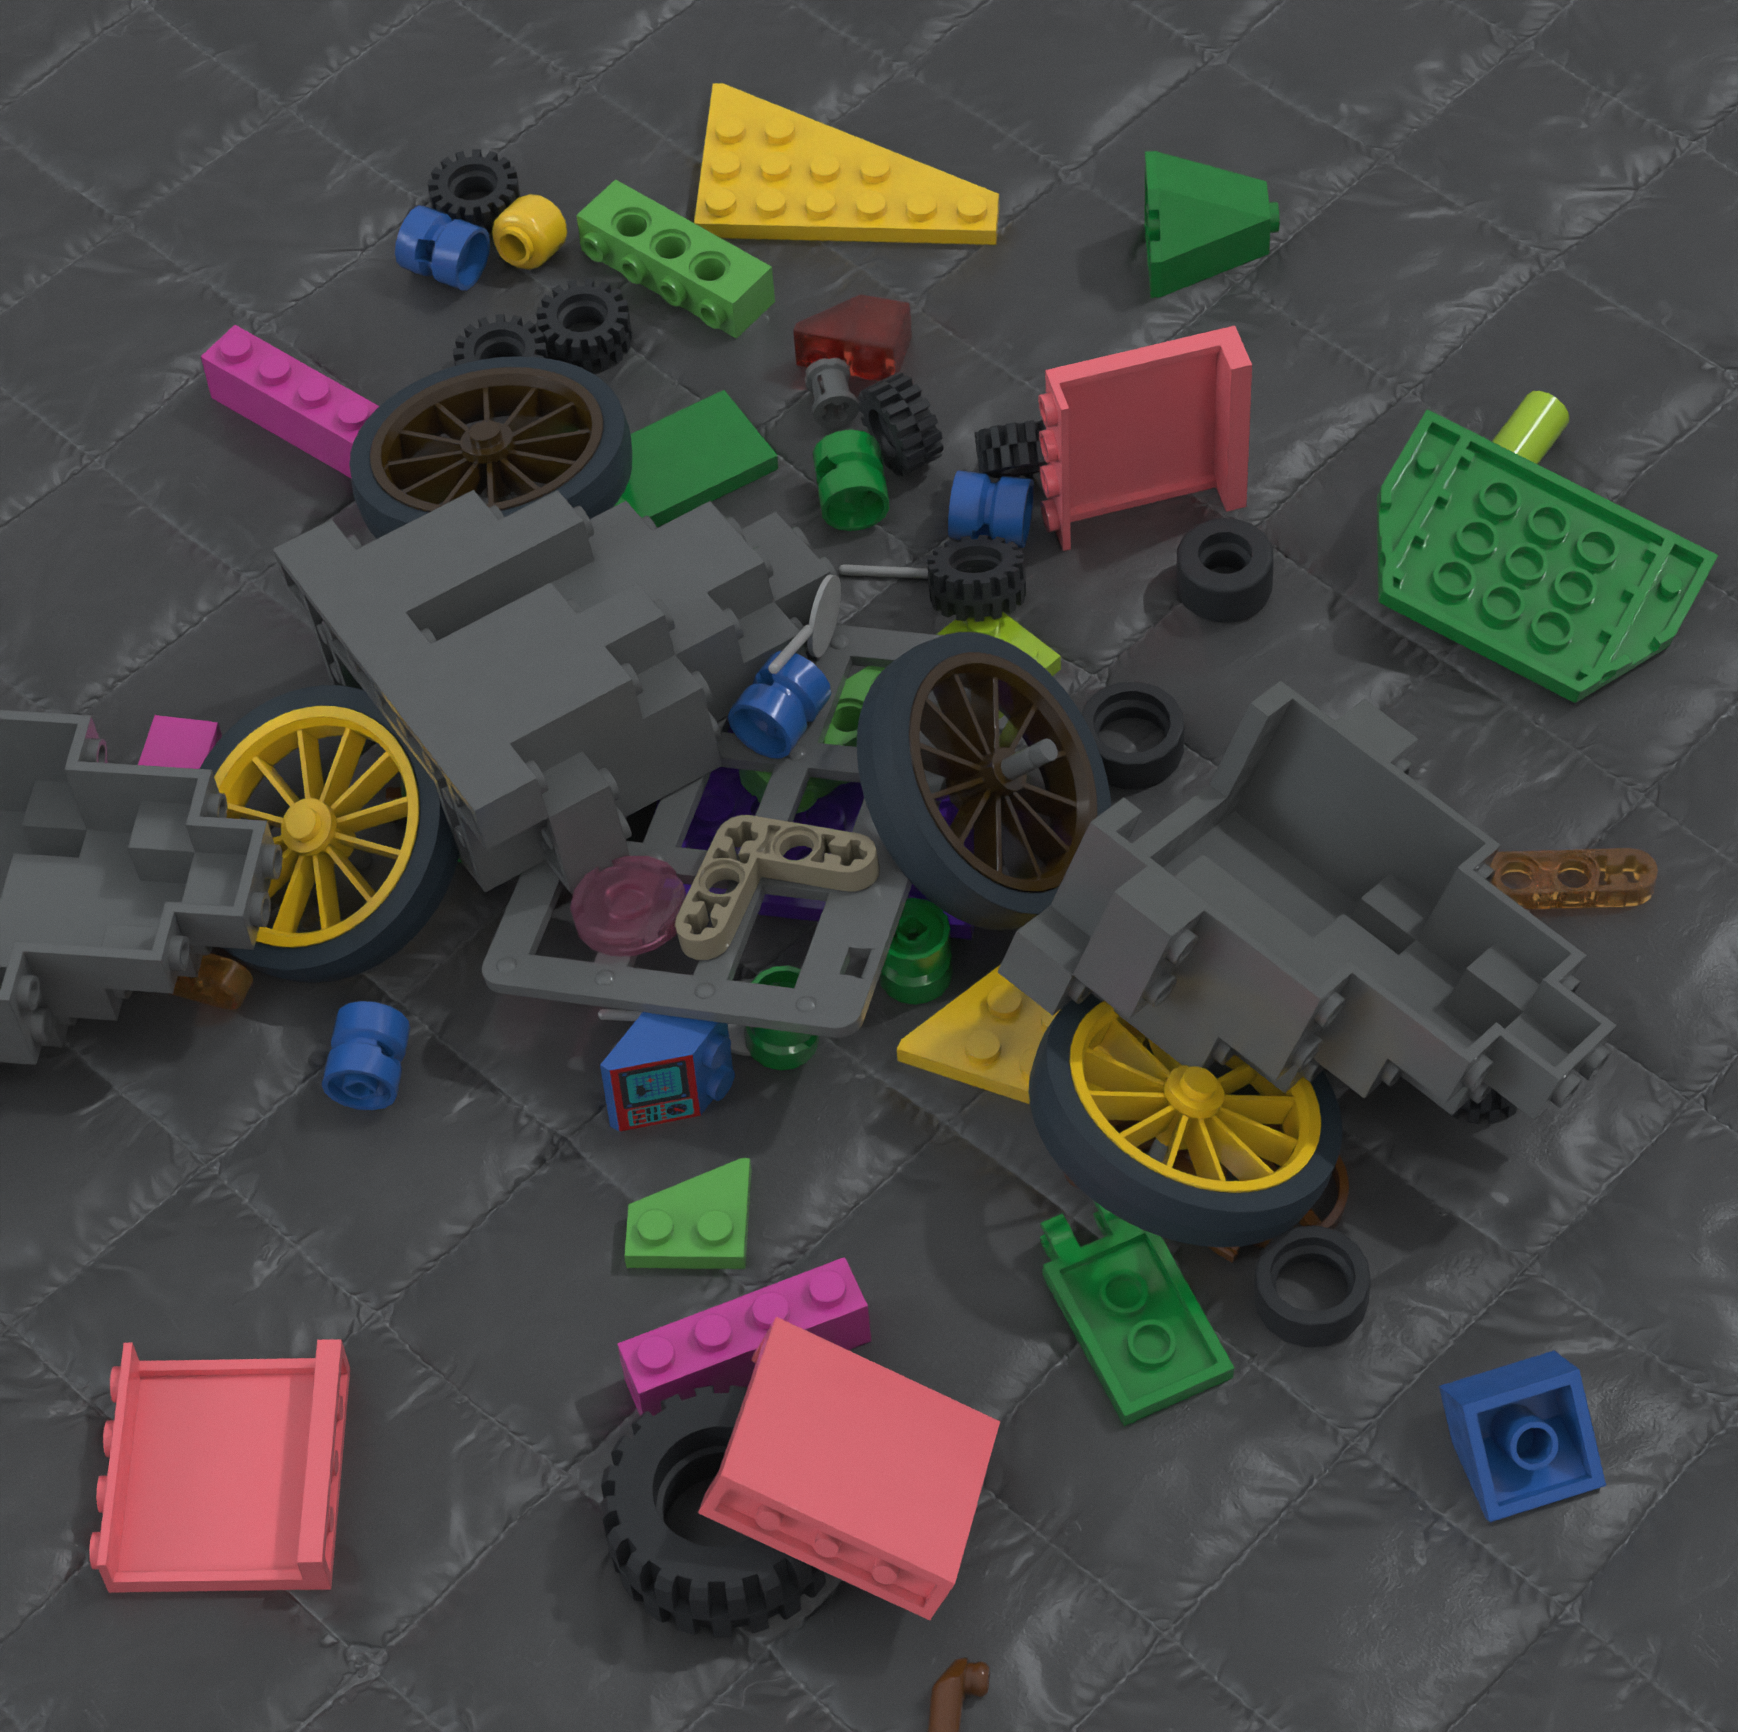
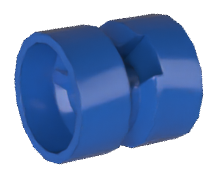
(441, 247)
(990, 508)
(777, 706)
(366, 1055)

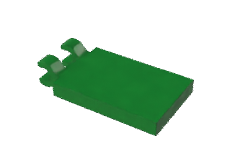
(694, 459)
(1133, 1315)

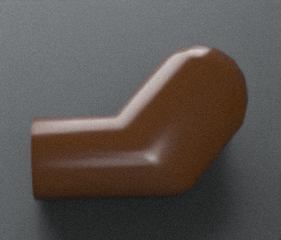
(950, 1691)

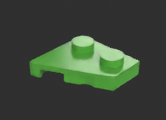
(693, 1222)

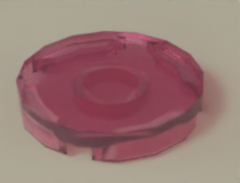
(628, 906)

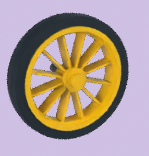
(323, 830)
(1183, 1111)

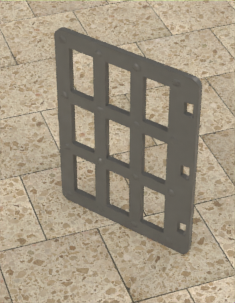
(849, 926)

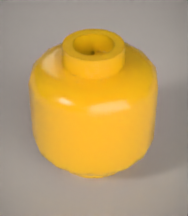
(529, 232)

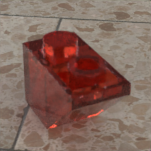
(862, 331)

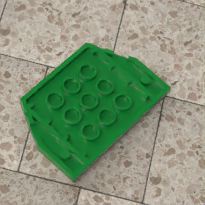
(1527, 562)

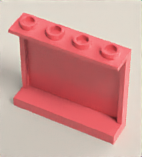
(1146, 428)
(853, 1469)
(222, 1473)

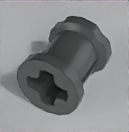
(831, 392)

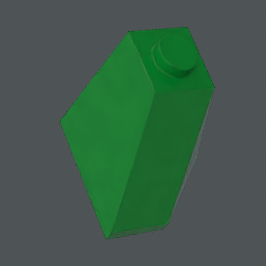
(1201, 221)

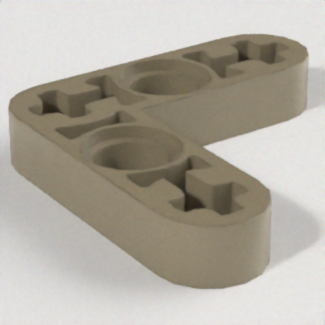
(761, 855)

